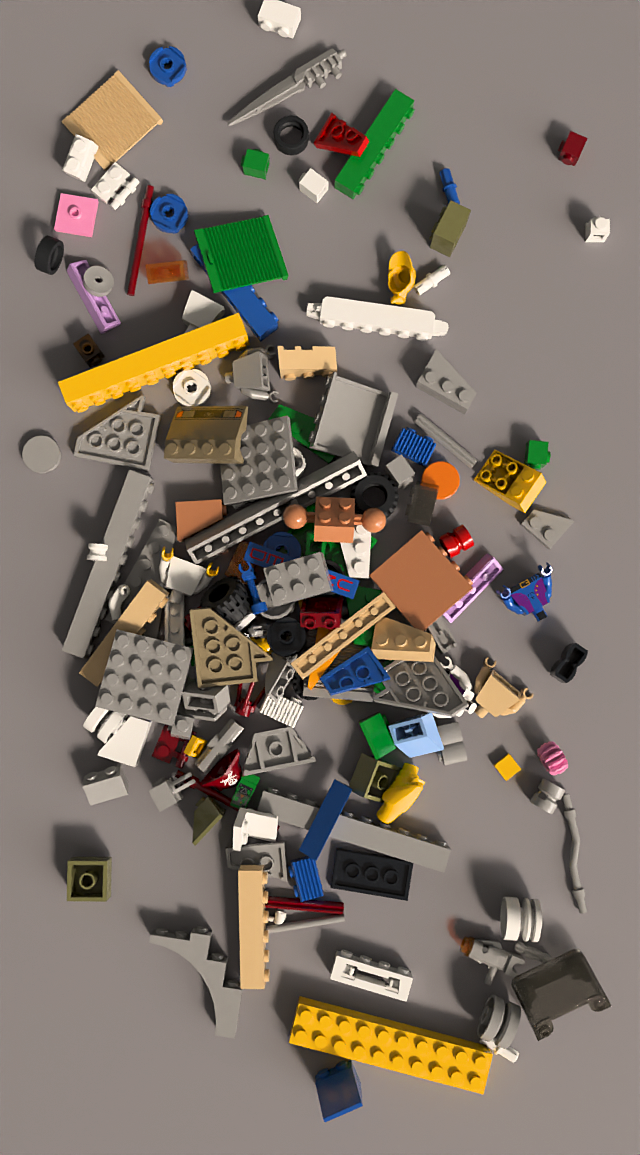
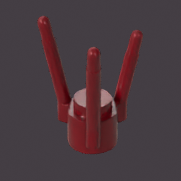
(244, 706)

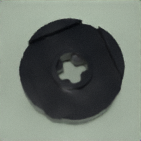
(278, 630)

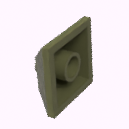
(205, 817)

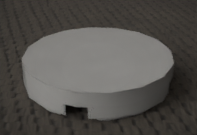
(41, 454)

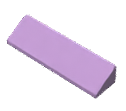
(98, 307)
(481, 575)

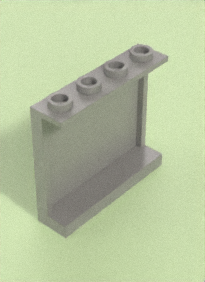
(352, 420)

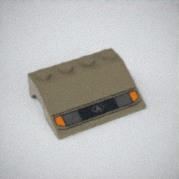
(206, 434)

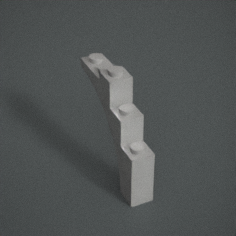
(212, 968)

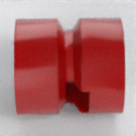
(455, 541)

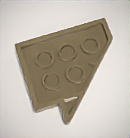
(223, 651)

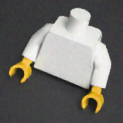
(183, 576)

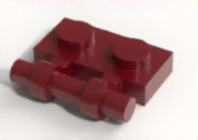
(167, 745)

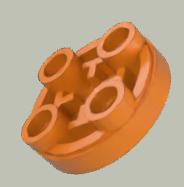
(444, 476)

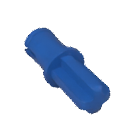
(449, 186)

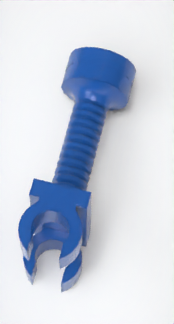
(249, 576)

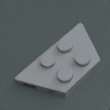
(275, 751)

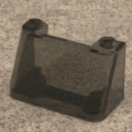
(557, 990)

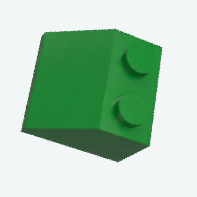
(377, 734)

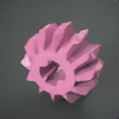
(552, 758)

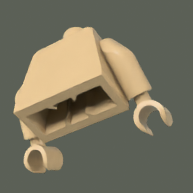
(496, 693)

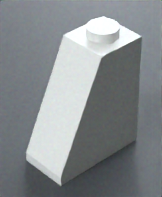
(128, 742)

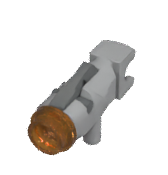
(491, 954)

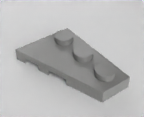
(269, 854)

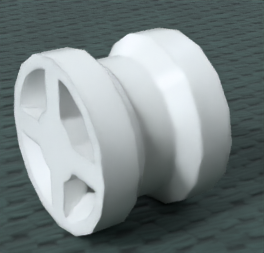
(97, 552)

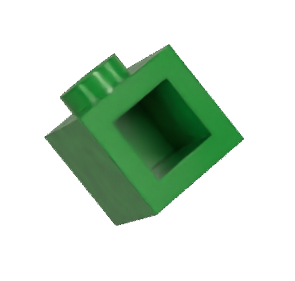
(255, 163)
(537, 454)

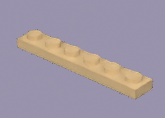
(342, 636)

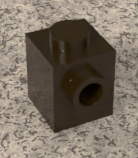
(89, 350)

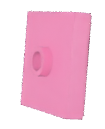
(76, 215)

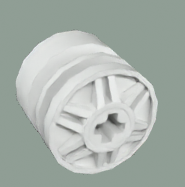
(521, 919)

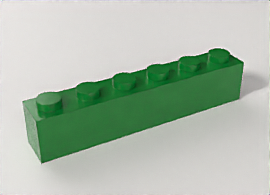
(381, 137)

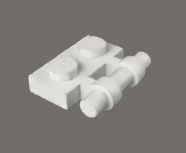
(110, 184)

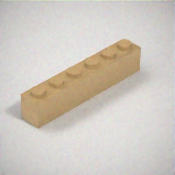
(133, 620)
(252, 926)

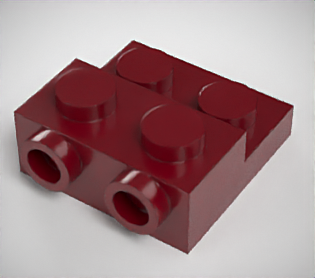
(321, 612)

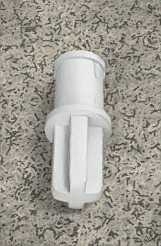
(509, 1053)

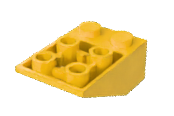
(510, 480)

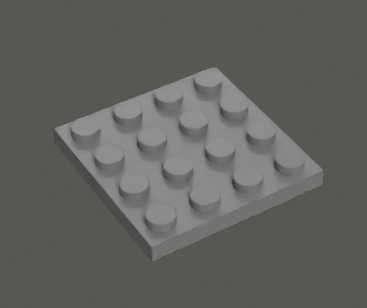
(267, 463)
(144, 677)

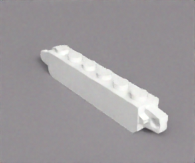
(377, 318)

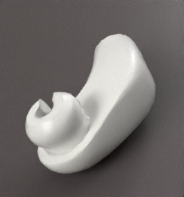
(116, 600)

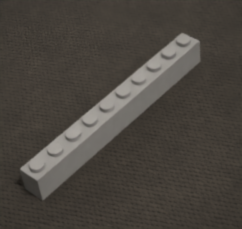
(271, 509)
(107, 573)
(359, 831)

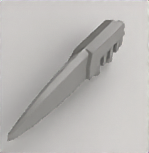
(295, 83)

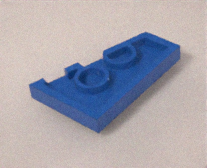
(354, 673)

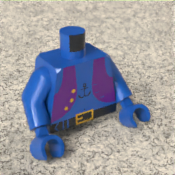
(530, 594)

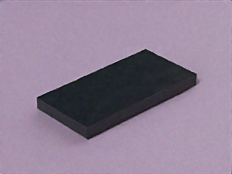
(371, 874)

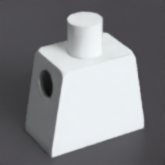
(201, 311)

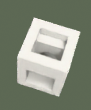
(597, 226)

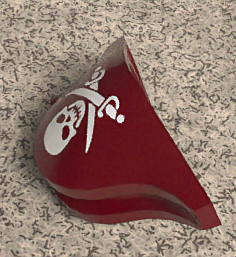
(225, 773)

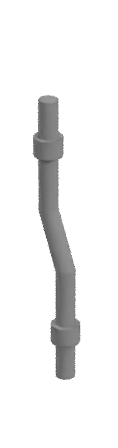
(578, 891)

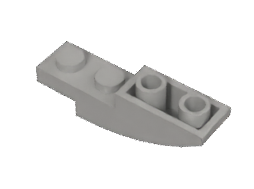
(279, 674)

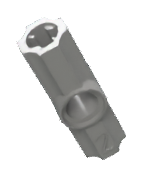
(219, 745)

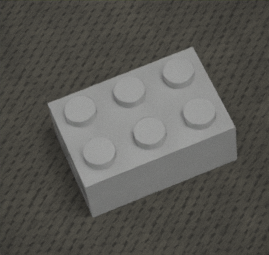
(298, 579)

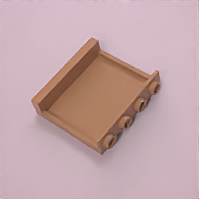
(421, 581)

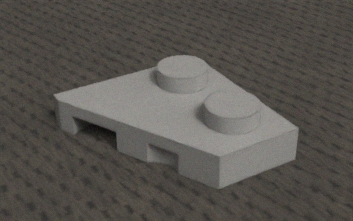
(546, 527)

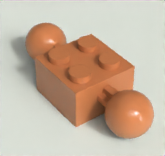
(334, 519)

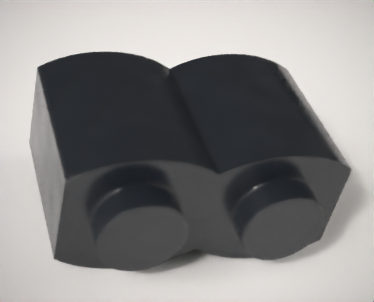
(571, 658)

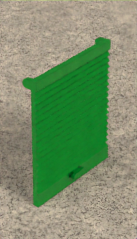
(241, 254)

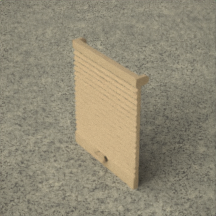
(113, 119)

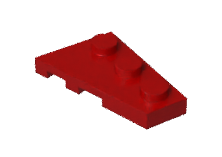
(341, 138)

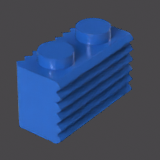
(414, 446)
(307, 878)

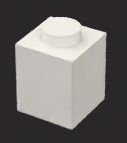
(313, 185)

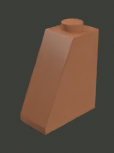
(197, 516)

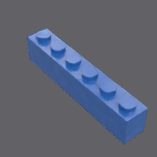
(247, 304)

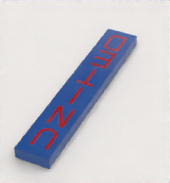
(267, 557)

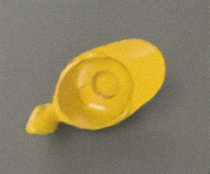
(400, 277)

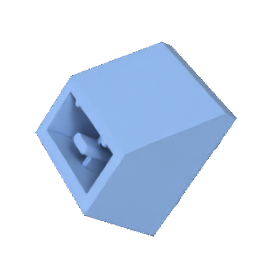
(416, 735)

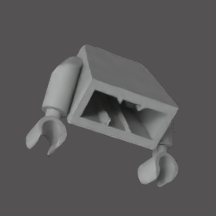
(252, 374)

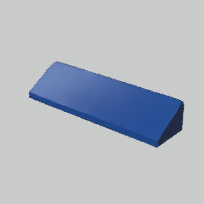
(325, 819)

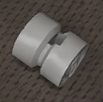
(554, 793)

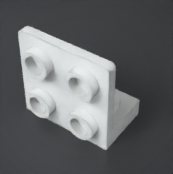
(254, 824)

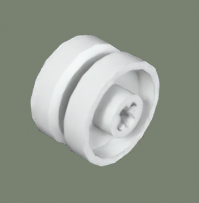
(107, 721)

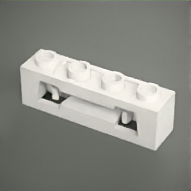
(344, 973)

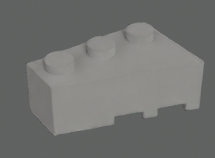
(446, 384)

